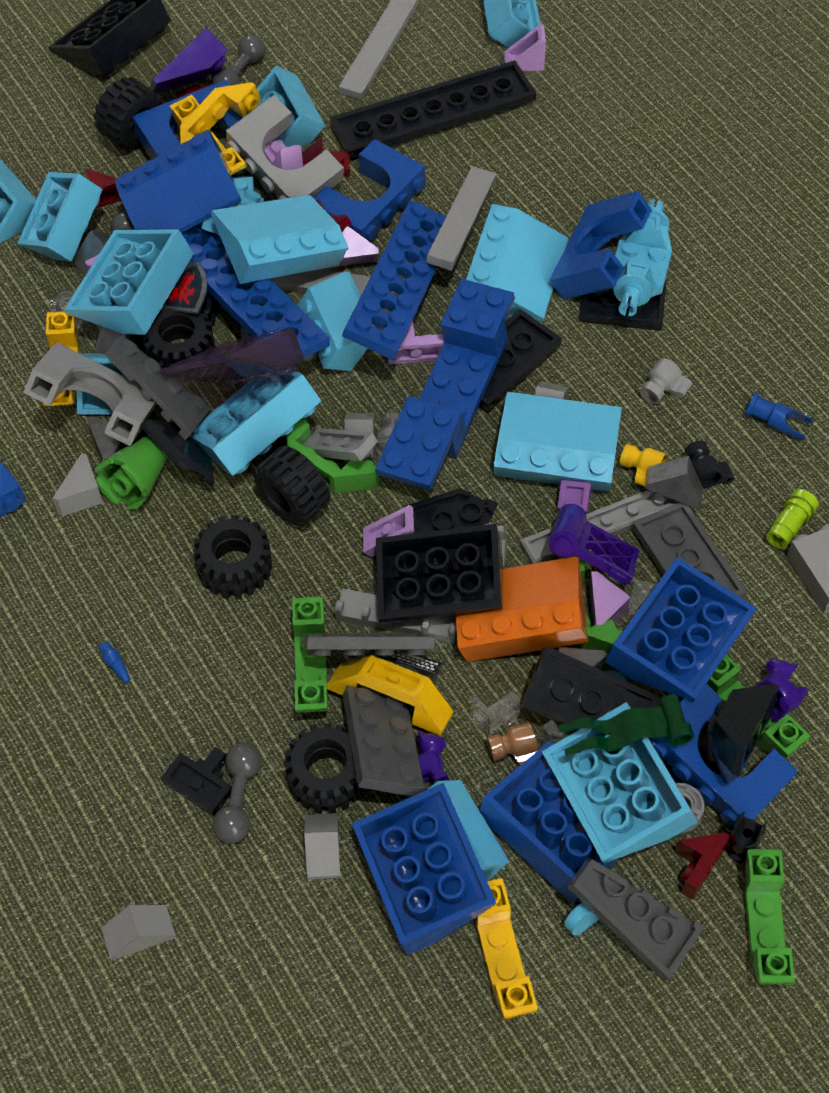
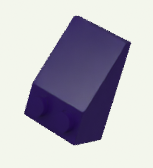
(193, 64)

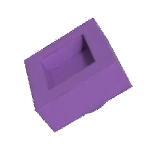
(575, 493)

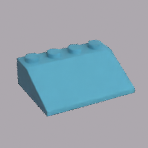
(279, 238)
(518, 257)
(131, 279)
(254, 419)
(557, 440)
(621, 794)

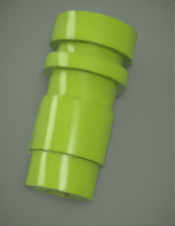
(795, 513)

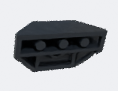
(739, 727)

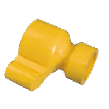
(641, 460)

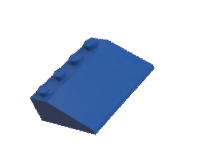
(179, 186)
(680, 632)
(540, 823)
(424, 868)

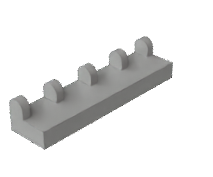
(363, 610)

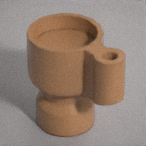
(517, 741)

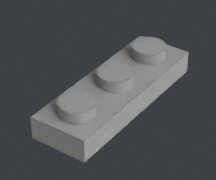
(341, 444)

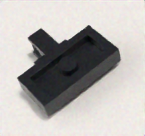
(200, 780)

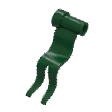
(633, 725)

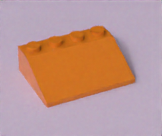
(539, 610)

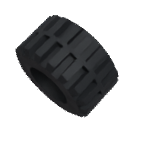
(116, 108)
(174, 326)
(291, 485)
(227, 537)
(316, 791)

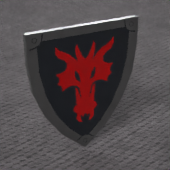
(189, 291)

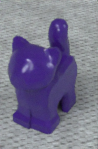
(788, 695)
(430, 759)

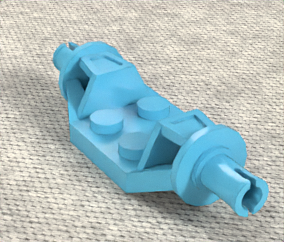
(645, 261)

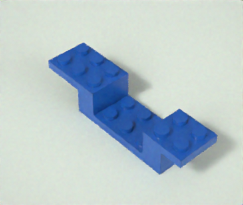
(444, 412)

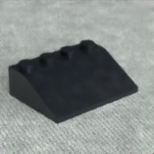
(111, 34)
(439, 573)

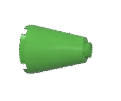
(131, 472)

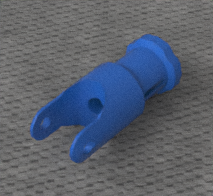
(776, 415)

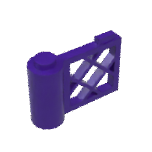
(575, 535)

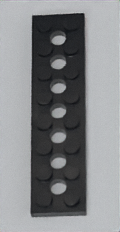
(439, 96)

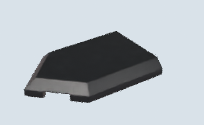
(182, 452)
(452, 511)

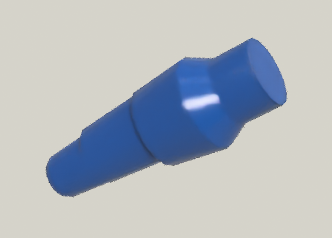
(113, 660)

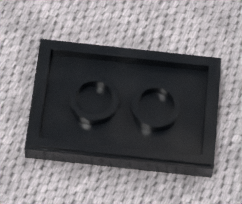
(603, 309)

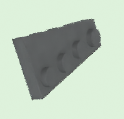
(167, 391)
(644, 924)

